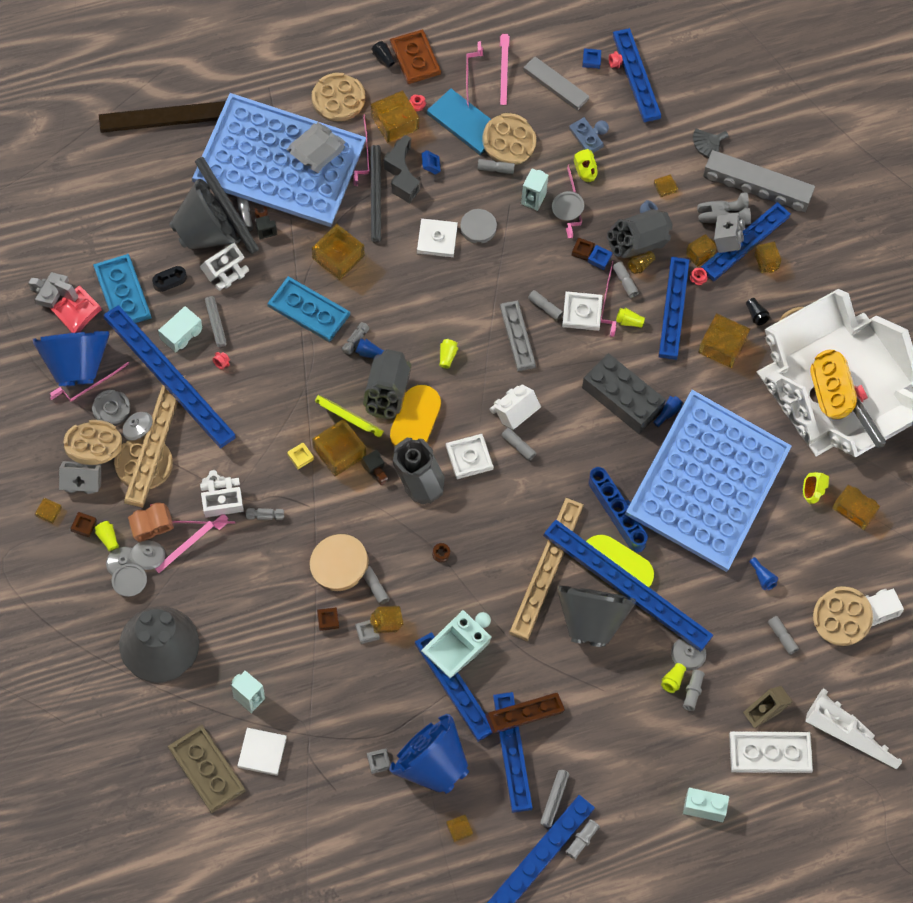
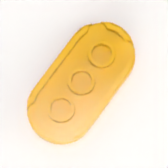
(833, 384)
(417, 415)

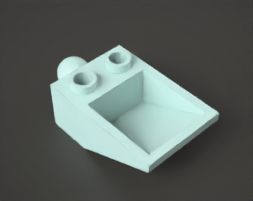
(456, 643)

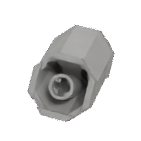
(316, 147)

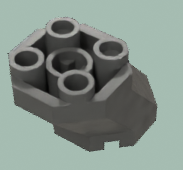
(640, 233)
(387, 384)
(418, 470)

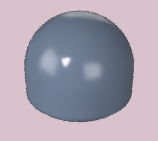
(645, 206)

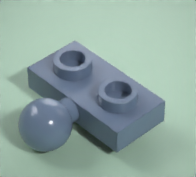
(587, 135)

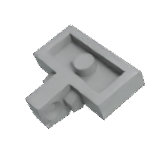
(46, 289)

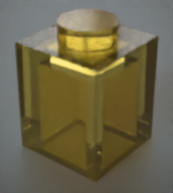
(701, 250)
(768, 257)
(386, 619)

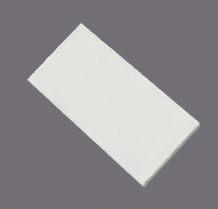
(771, 752)

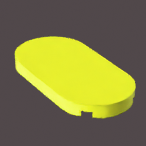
(349, 416)
(624, 557)

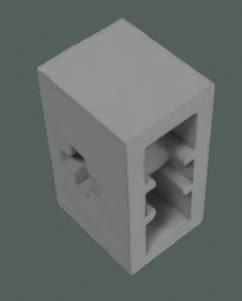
(729, 232)
(89, 474)

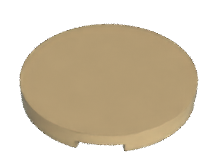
(338, 97)
(509, 138)
(93, 442)
(127, 459)
(339, 562)
(843, 616)

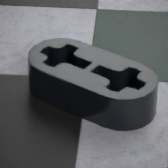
(169, 278)

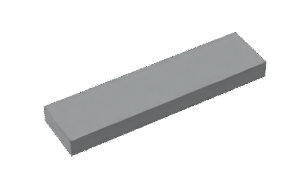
(556, 83)
(517, 336)

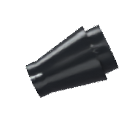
(382, 52)
(758, 312)

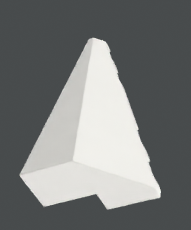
(846, 727)

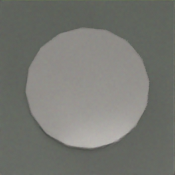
(478, 226)
(111, 407)

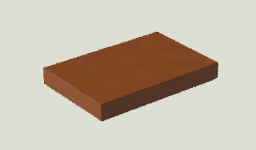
(415, 56)

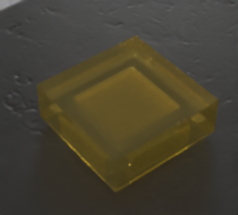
(665, 185)
(48, 510)
(459, 828)

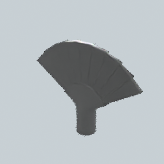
(706, 142)

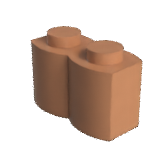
(150, 522)

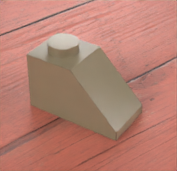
(767, 706)

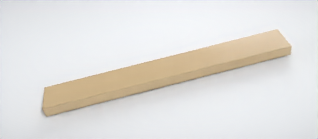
(151, 449)
(544, 575)

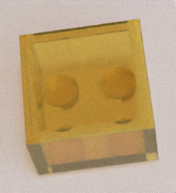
(394, 116)
(338, 251)
(724, 340)
(339, 447)

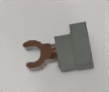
(264, 226)
(374, 463)

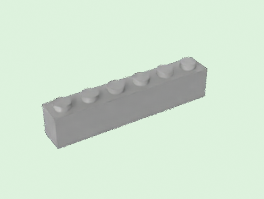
(758, 181)

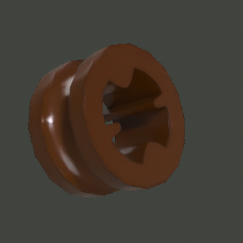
(436, 557)

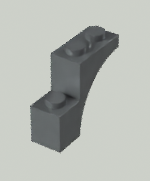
(404, 183)

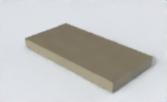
(206, 769)

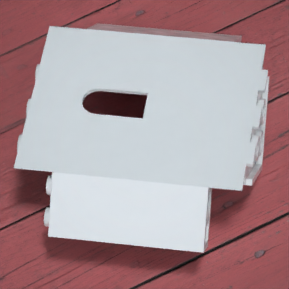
(877, 359)

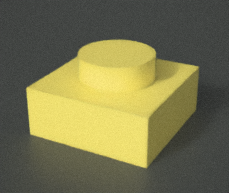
(300, 456)

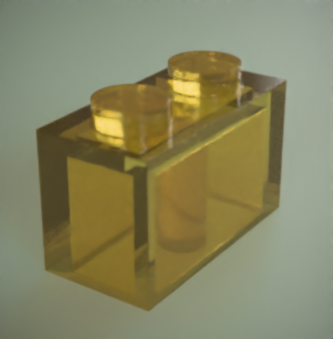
(856, 507)

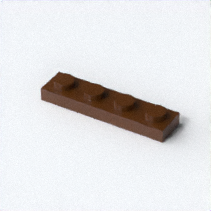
(525, 713)

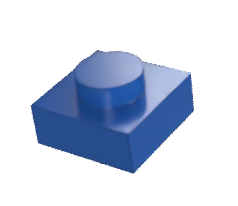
(591, 58)
(431, 162)
(600, 257)

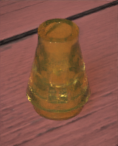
(641, 262)

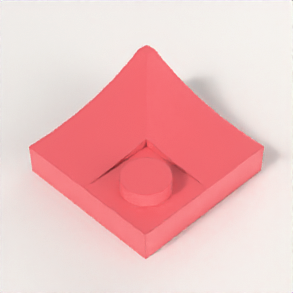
(78, 313)

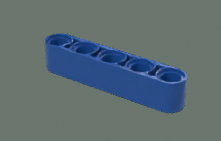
(614, 501)

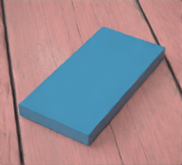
(463, 122)
(122, 287)
(308, 309)

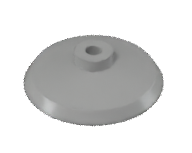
(567, 205)
(137, 425)
(147, 554)
(118, 558)
(129, 580)
(687, 655)

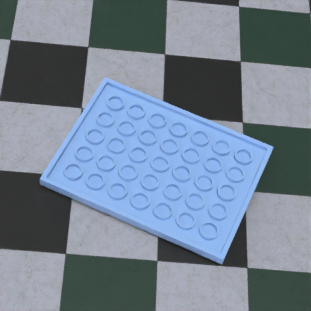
(253, 163)
(708, 480)

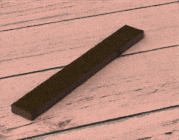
(160, 116)

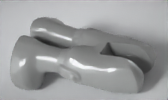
(712, 209)

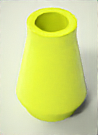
(629, 318)
(448, 350)
(107, 535)
(672, 680)

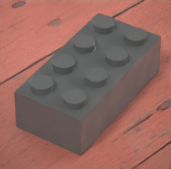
(623, 393)

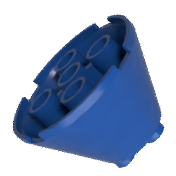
(73, 356)
(433, 757)

